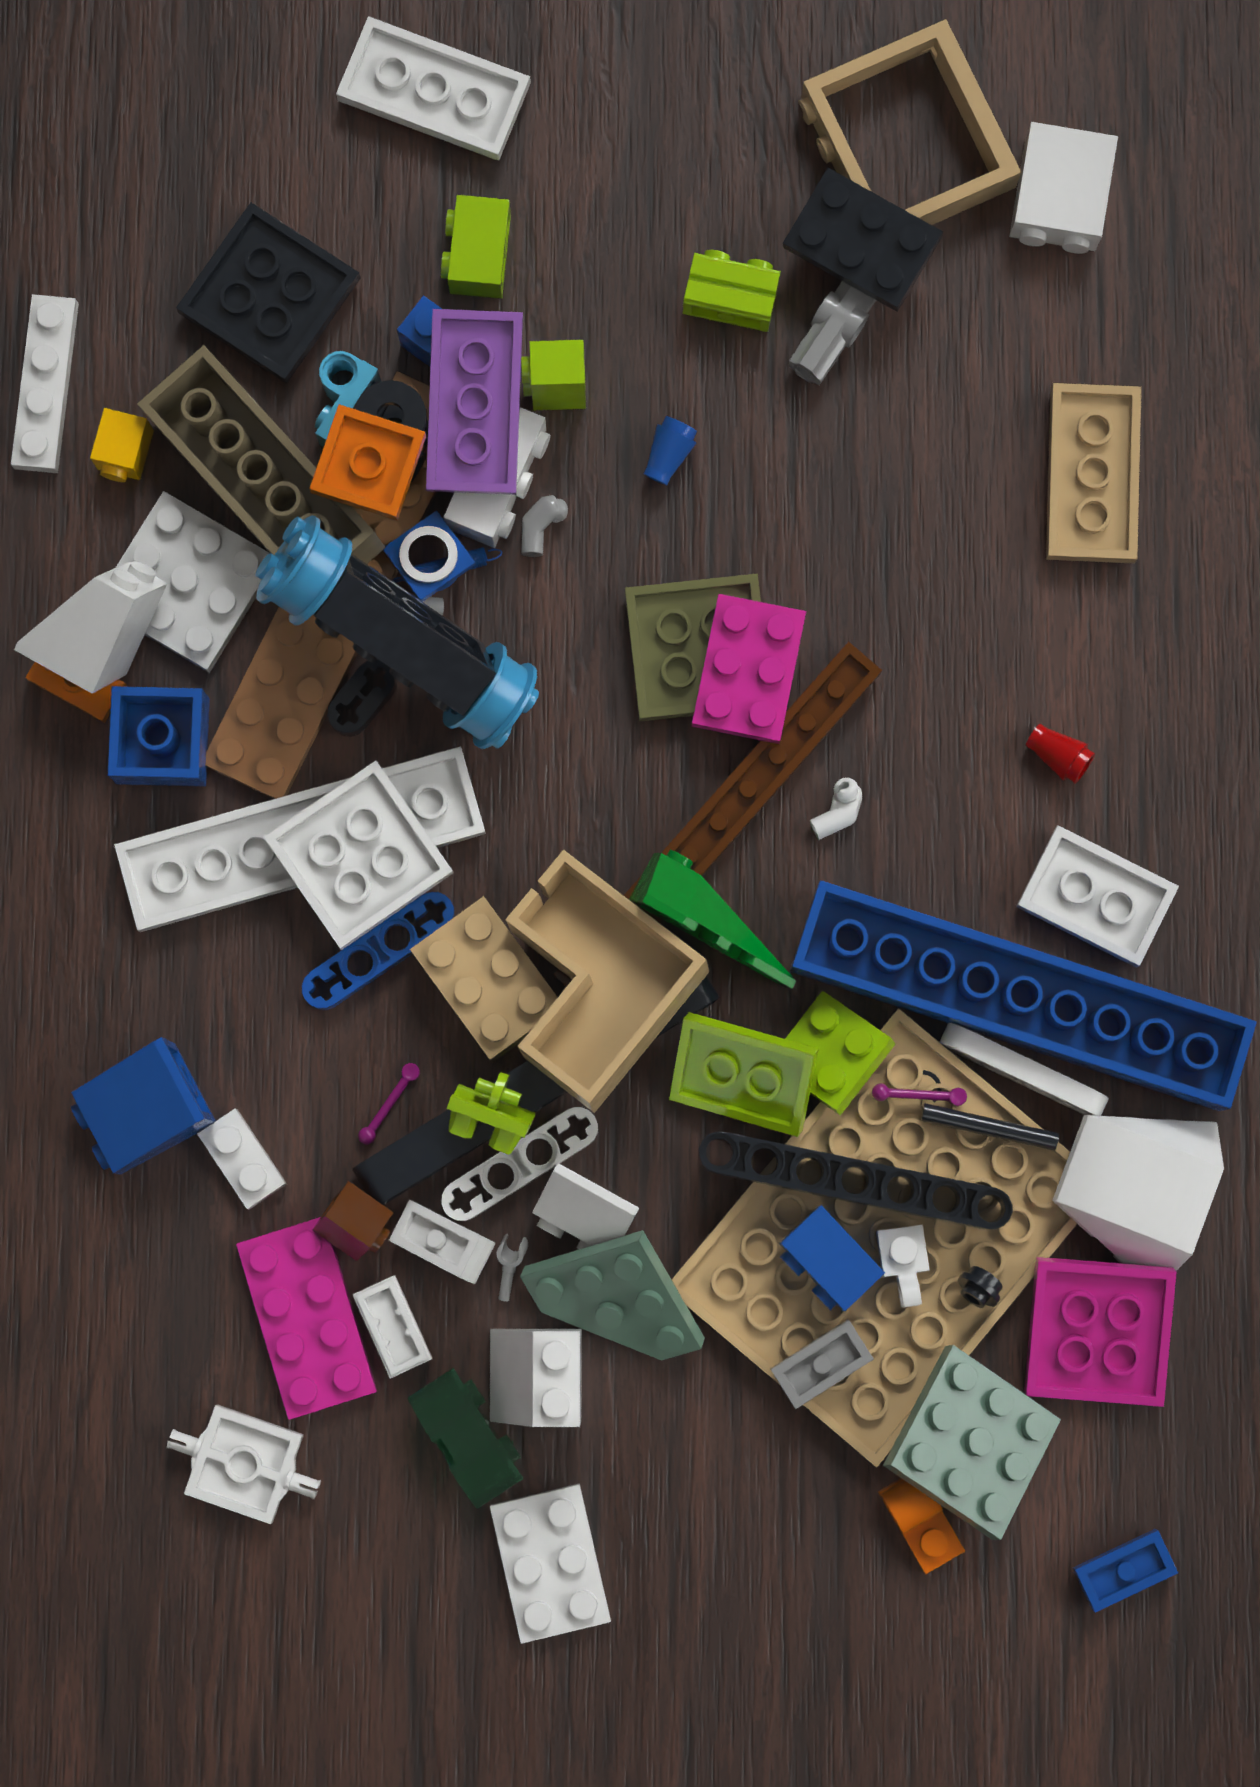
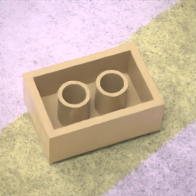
(486, 978)

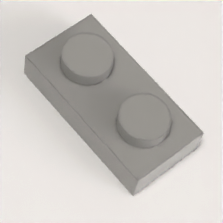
(821, 1364)

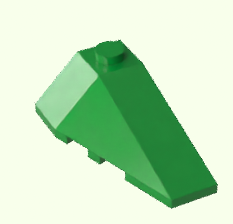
(690, 904)

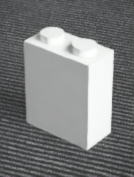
(1063, 187)

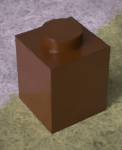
(354, 1222)

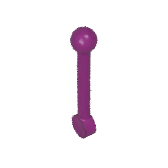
(410, 1073)
(956, 1096)

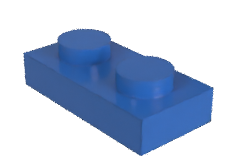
(1125, 1570)

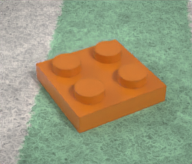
(367, 462)

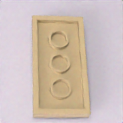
(1093, 473)

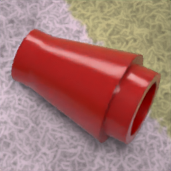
(1062, 753)

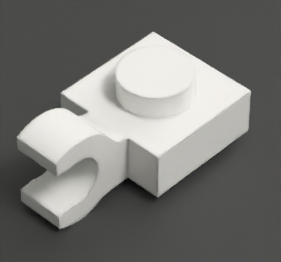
(903, 1255)

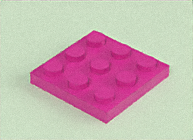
(1100, 1331)

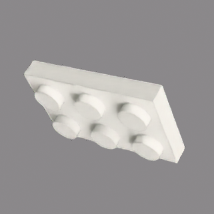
(1097, 896)
(550, 1563)

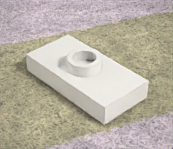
(392, 1326)

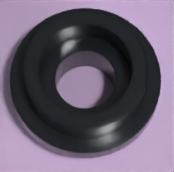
(980, 1287)

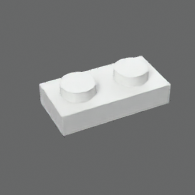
(242, 1158)

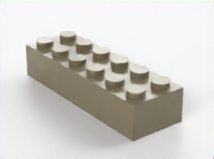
(246, 456)

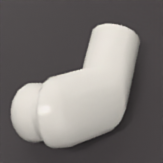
(843, 809)

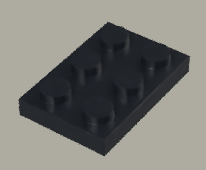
(862, 239)

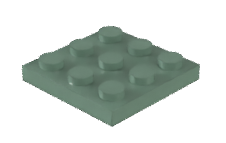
(972, 1442)

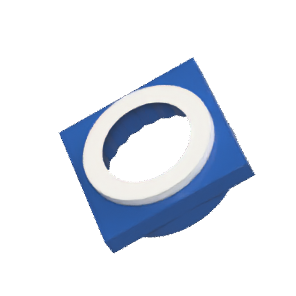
(427, 584)

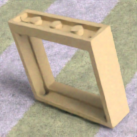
(966, 94)

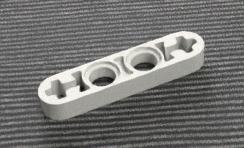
(1023, 1070)
(523, 1169)

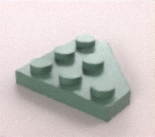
(618, 1294)

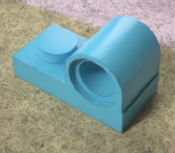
(347, 395)

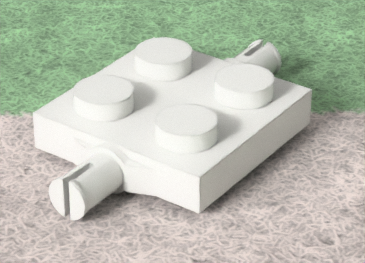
(243, 1464)

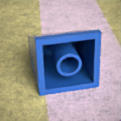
(141, 1107)

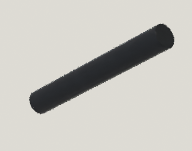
(989, 1127)

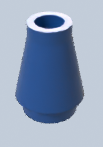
(669, 449)

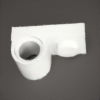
(442, 1242)

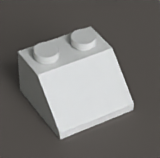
(582, 1209)

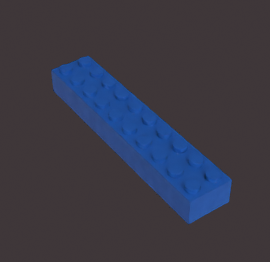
(1023, 996)

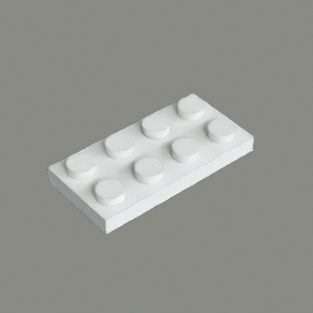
(433, 88)

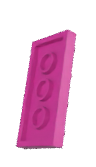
(306, 1319)

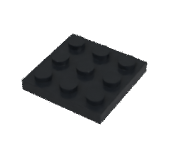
(268, 292)

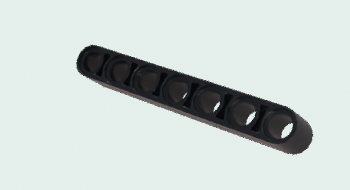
(877, 1179)

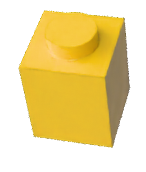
(121, 445)

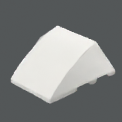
(1142, 1185)

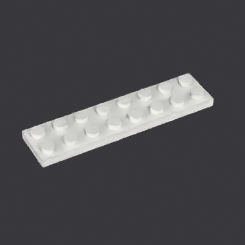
(231, 863)

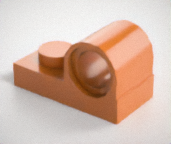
(921, 1524)

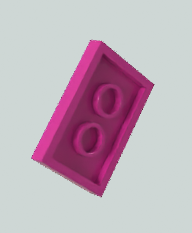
(748, 668)

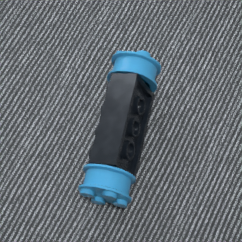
(470, 683)

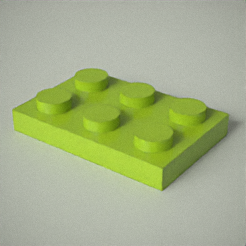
(743, 1074)

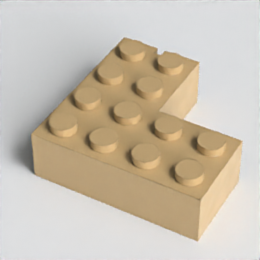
(623, 974)

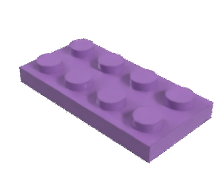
(474, 401)

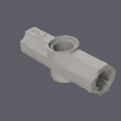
(832, 329)

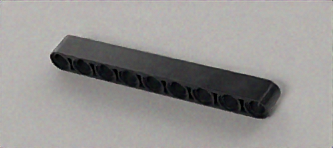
(435, 1148)

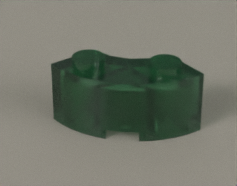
(466, 1438)

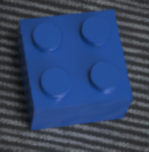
(158, 736)

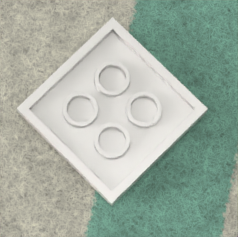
(206, 578)
(358, 855)

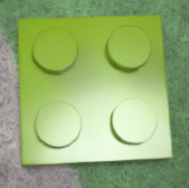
(847, 1050)

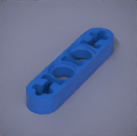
(375, 945)

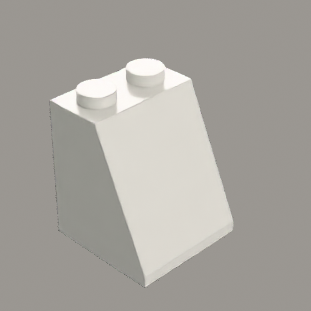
(97, 628)
(536, 1377)

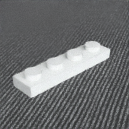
(44, 383)

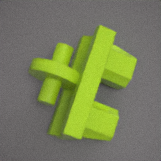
(491, 1105)

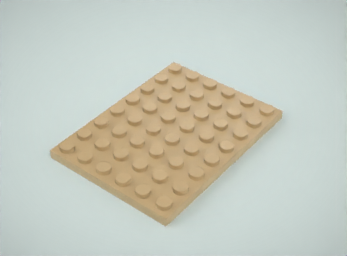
(771, 1313)

